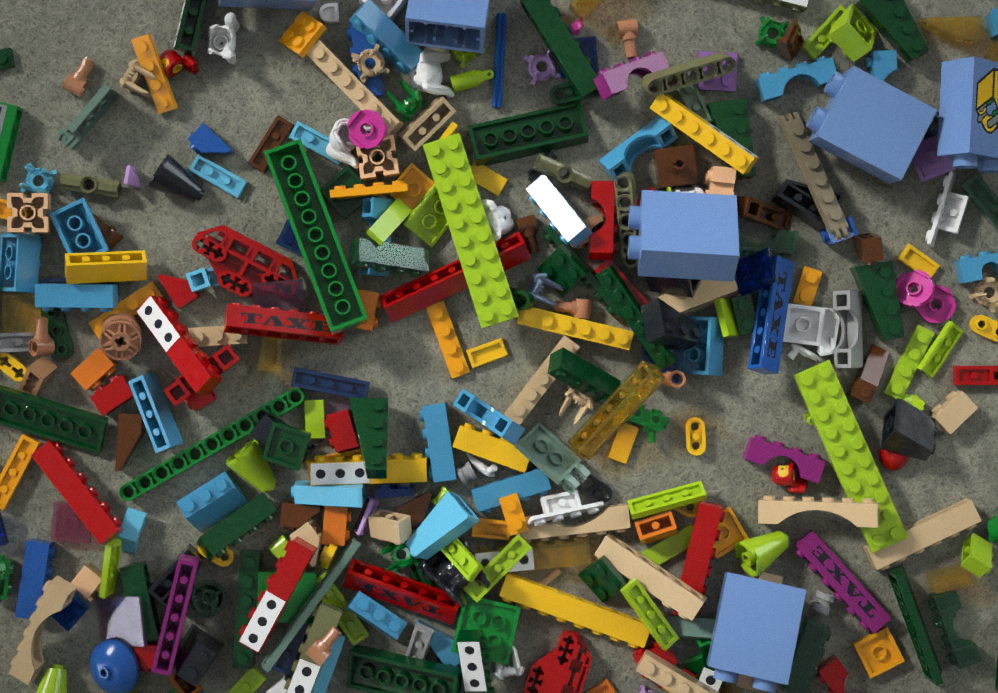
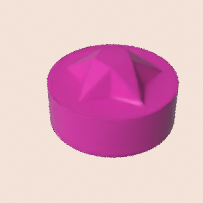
(576, 27)

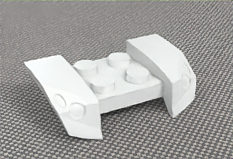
(812, 327)

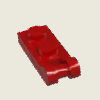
(974, 375)

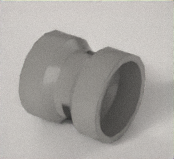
(822, 602)

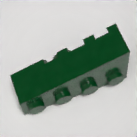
(896, 26)
(734, 121)
(880, 298)
(371, 426)
(236, 526)

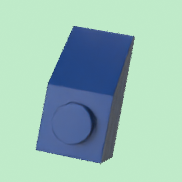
(208, 143)
(829, 238)

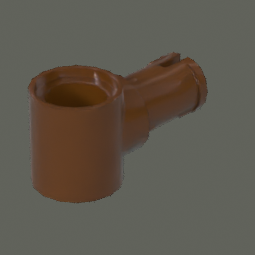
(527, 227)
(109, 233)

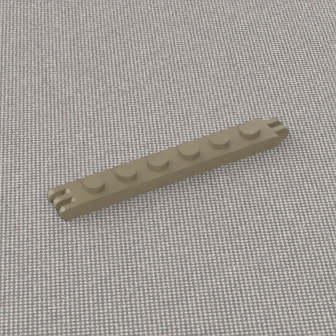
(814, 175)

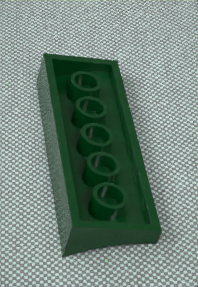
(528, 134)
(915, 624)
(391, 672)

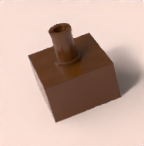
(675, 167)

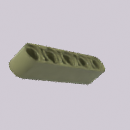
(696, 76)
(623, 210)

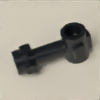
(534, 174)

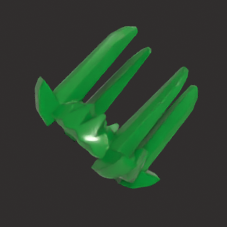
(766, 25)
(415, 99)
(398, 561)

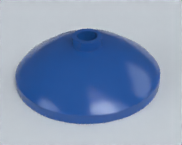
(114, 666)

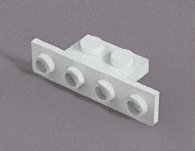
(949, 213)
(562, 505)

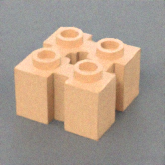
(388, 165)
(720, 180)
(20, 204)

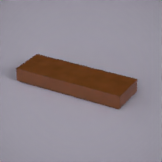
(273, 138)

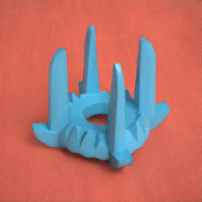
(34, 172)

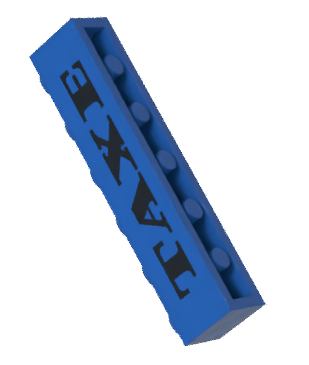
(771, 320)

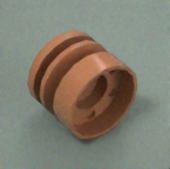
(118, 326)

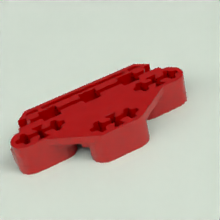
(239, 263)
(556, 673)

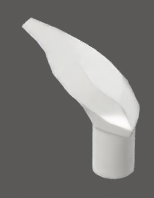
(804, 352)
(482, 467)

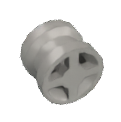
(466, 472)

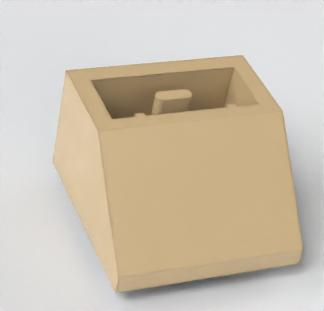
(312, 534)

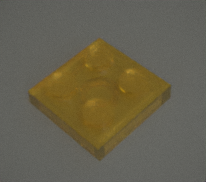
(20, 313)

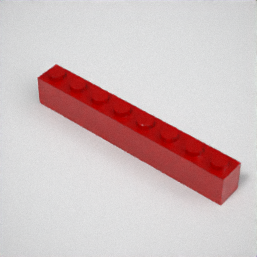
(446, 281)

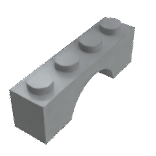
(850, 347)

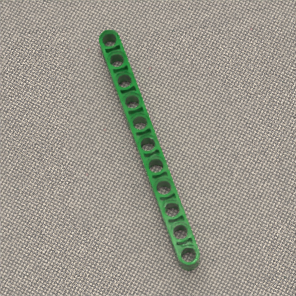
(204, 447)

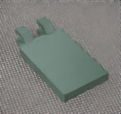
(88, 117)
(553, 458)

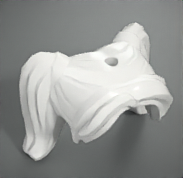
(224, 34)
(428, 73)
(341, 145)
(498, 218)

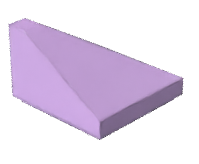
(131, 177)

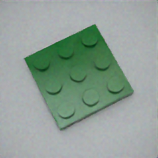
(498, 625)

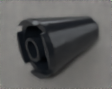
(176, 181)

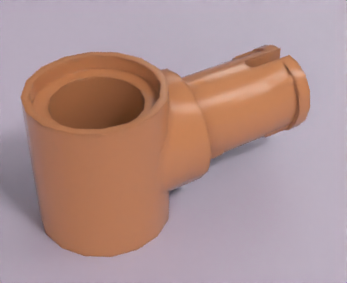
(627, 33)
(77, 82)
(578, 308)
(42, 342)
(669, 376)
(322, 648)

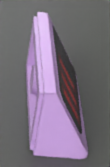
(369, 506)

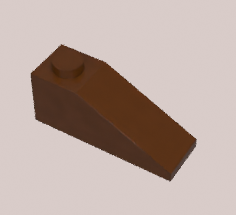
(762, 213)
(869, 376)
(130, 432)

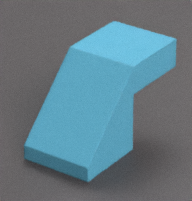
(203, 279)
(133, 526)

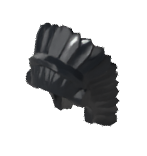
(448, 577)

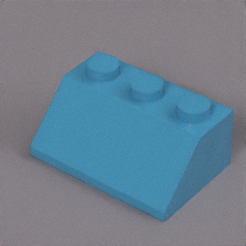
(78, 228)
(19, 262)
(708, 356)
(212, 501)

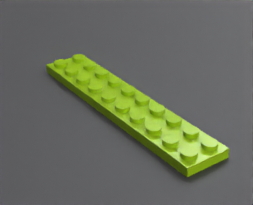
(470, 231)
(848, 450)

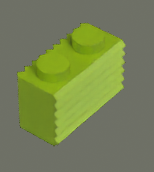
(977, 555)

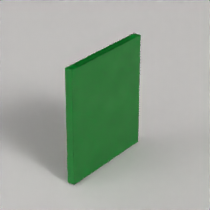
(298, 599)

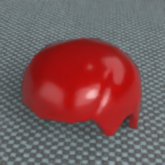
(891, 460)

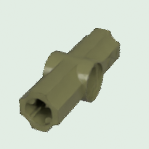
(573, 176)
(101, 186)

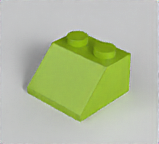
(853, 33)

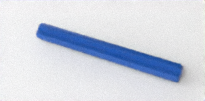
(499, 58)

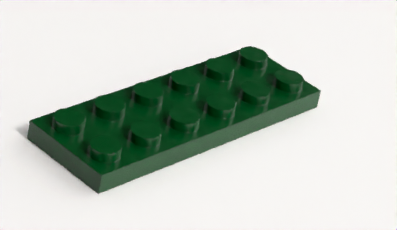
(52, 420)

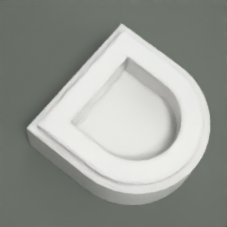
(329, 13)

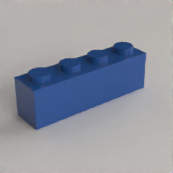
(360, 43)
(34, 575)

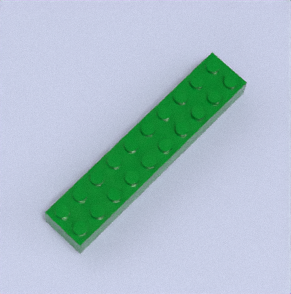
(316, 236)

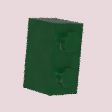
(743, 313)

